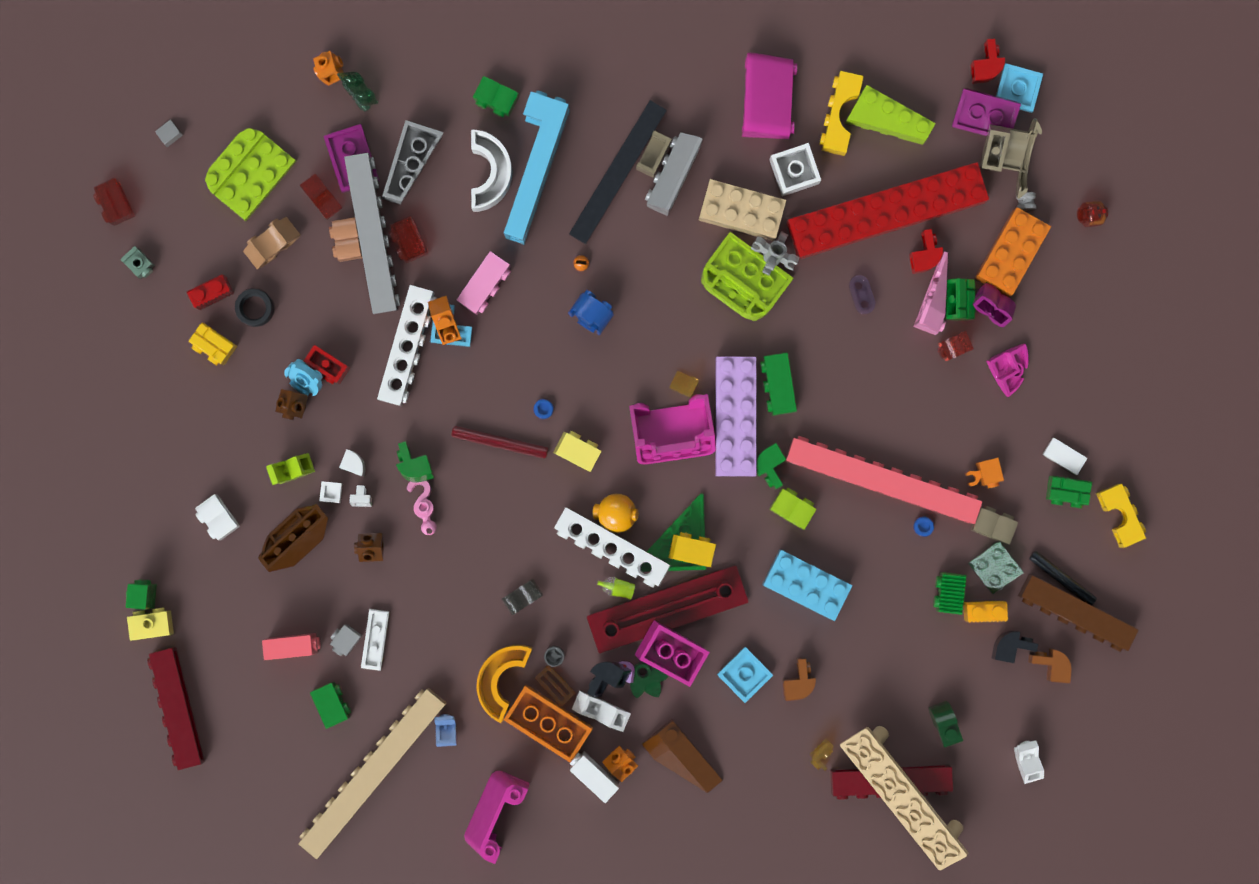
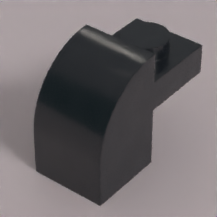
(1007, 644)
(607, 673)

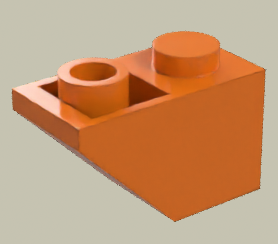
(444, 320)

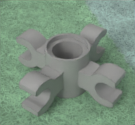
(775, 253)

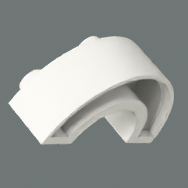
(501, 171)

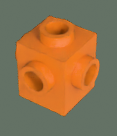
(327, 67)
(620, 763)

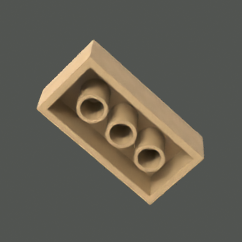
(742, 210)

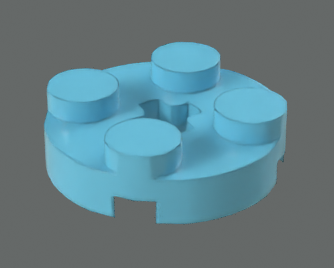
(304, 378)

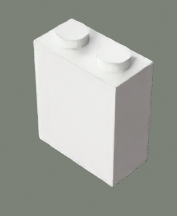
(594, 776)

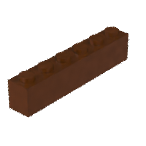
(1078, 613)

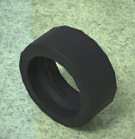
(254, 322)

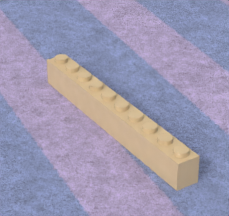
(372, 773)

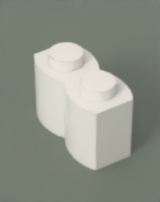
(217, 517)

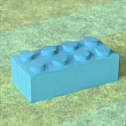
(807, 585)

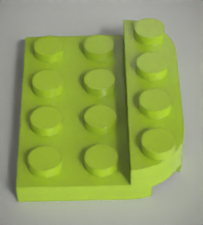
(248, 171)
(738, 280)

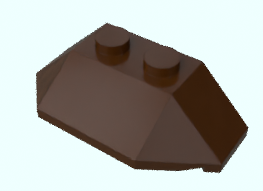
(293, 538)

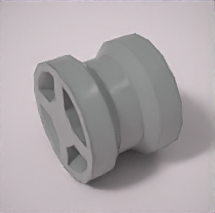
(1026, 202)

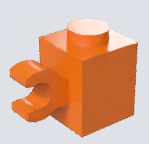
(988, 473)

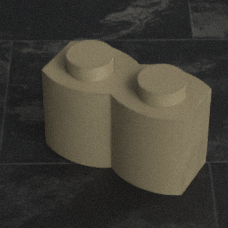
(994, 525)

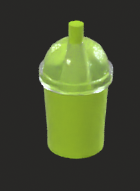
(617, 587)

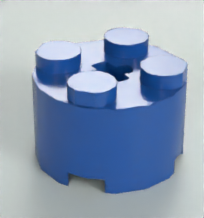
(591, 312)

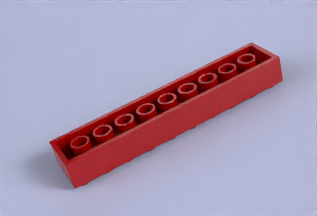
(887, 211)

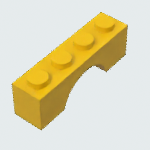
(837, 138)

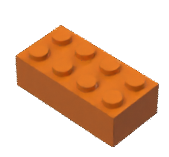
(1013, 251)
(548, 723)

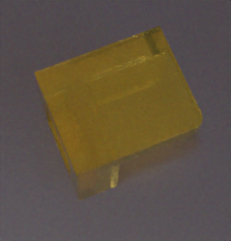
(683, 384)

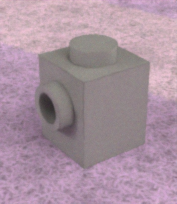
(344, 640)

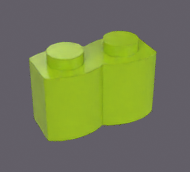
(792, 508)

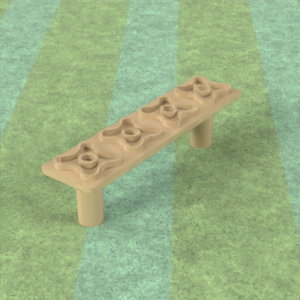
(903, 798)

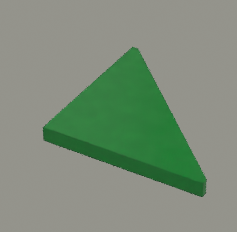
(689, 522)

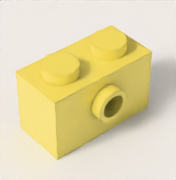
(577, 451)
(150, 625)

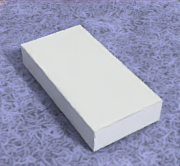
(1064, 456)

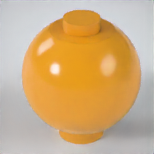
(616, 513)

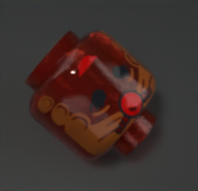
(1092, 213)

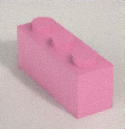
(484, 283)

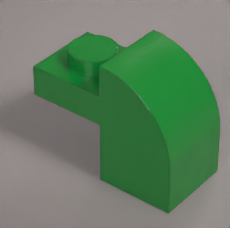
(766, 462)
(413, 469)

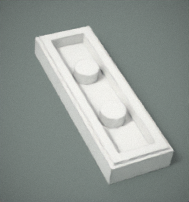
(375, 639)

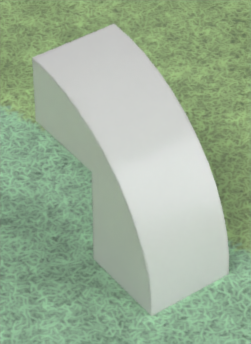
(601, 711)

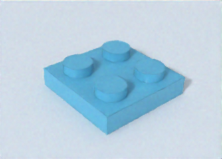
(1020, 86)
(745, 674)

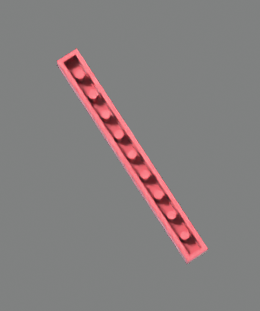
(884, 481)

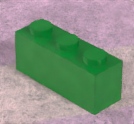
(778, 384)

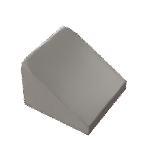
(168, 133)

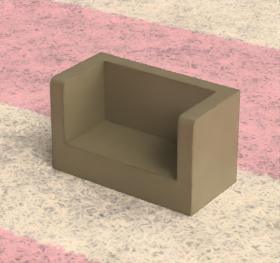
(654, 154)

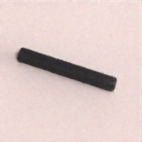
(1062, 578)

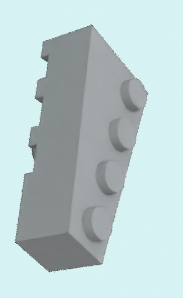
(410, 158)

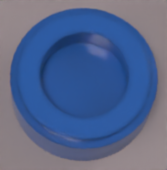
(543, 409)
(923, 526)

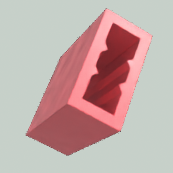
(290, 646)

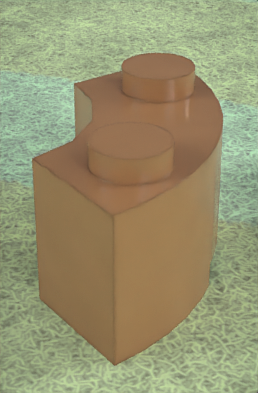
(275, 239)

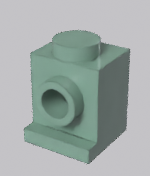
(132, 257)

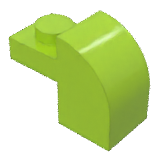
(290, 469)

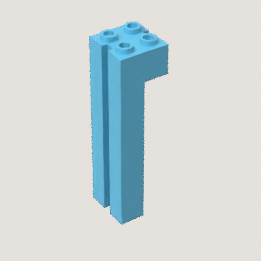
(551, 117)

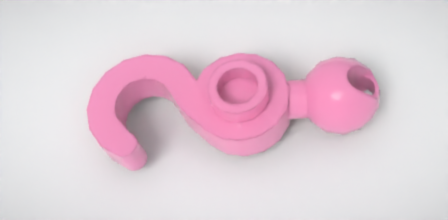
(423, 507)

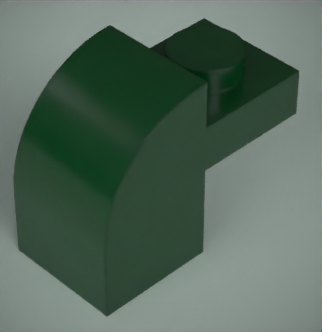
(946, 723)

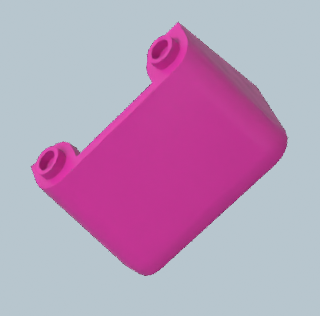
(768, 96)
(673, 431)
(498, 790)

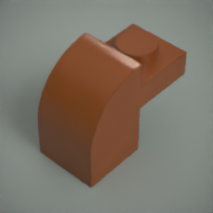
(1058, 665)
(802, 686)

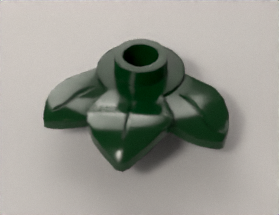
(649, 682)

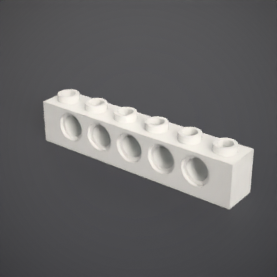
(387, 393)
(570, 518)

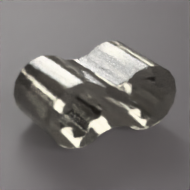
(522, 597)

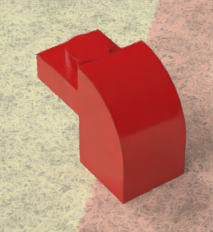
(988, 68)
(929, 257)

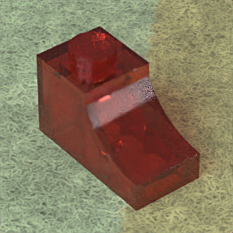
(321, 196)
(955, 346)

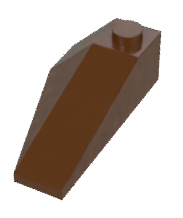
(677, 753)

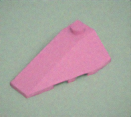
(934, 304)

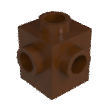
(291, 404)
(369, 547)

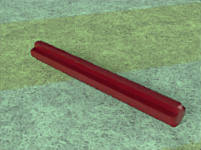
(499, 442)

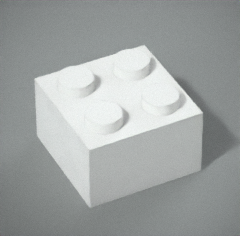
(795, 169)

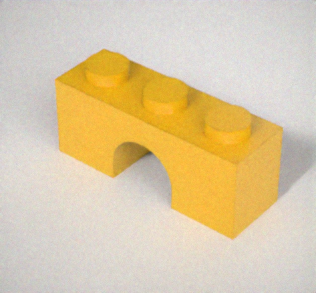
(1130, 529)

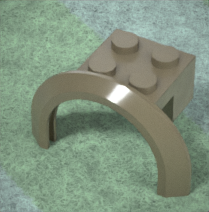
(1010, 150)

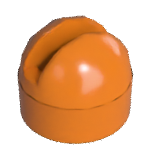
(581, 267)

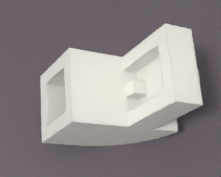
(1028, 761)

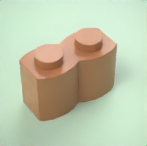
(346, 239)

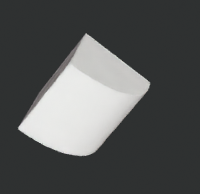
(353, 463)

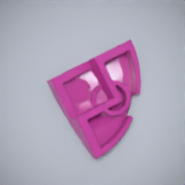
(1009, 367)

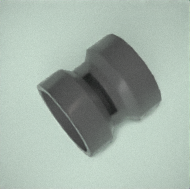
(554, 656)

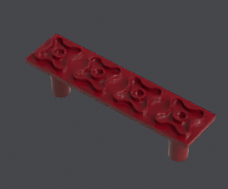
(669, 607)

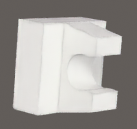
(330, 492)
(361, 498)

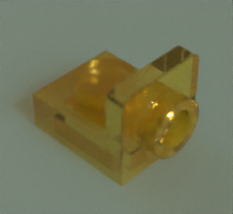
(820, 752)

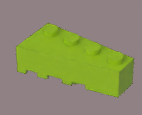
(889, 117)

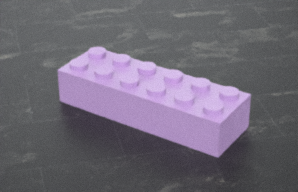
(735, 416)

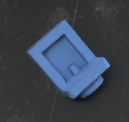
(445, 730)

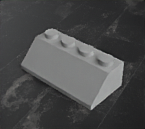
(674, 173)

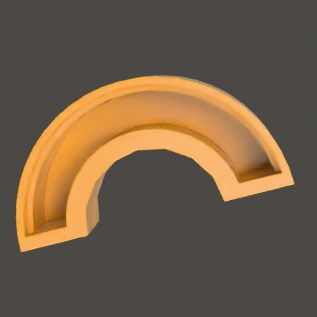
(489, 675)

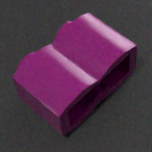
(994, 305)

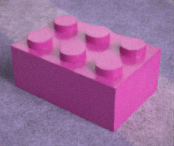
(672, 653)

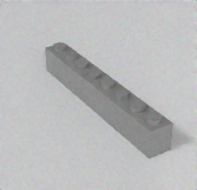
(371, 233)

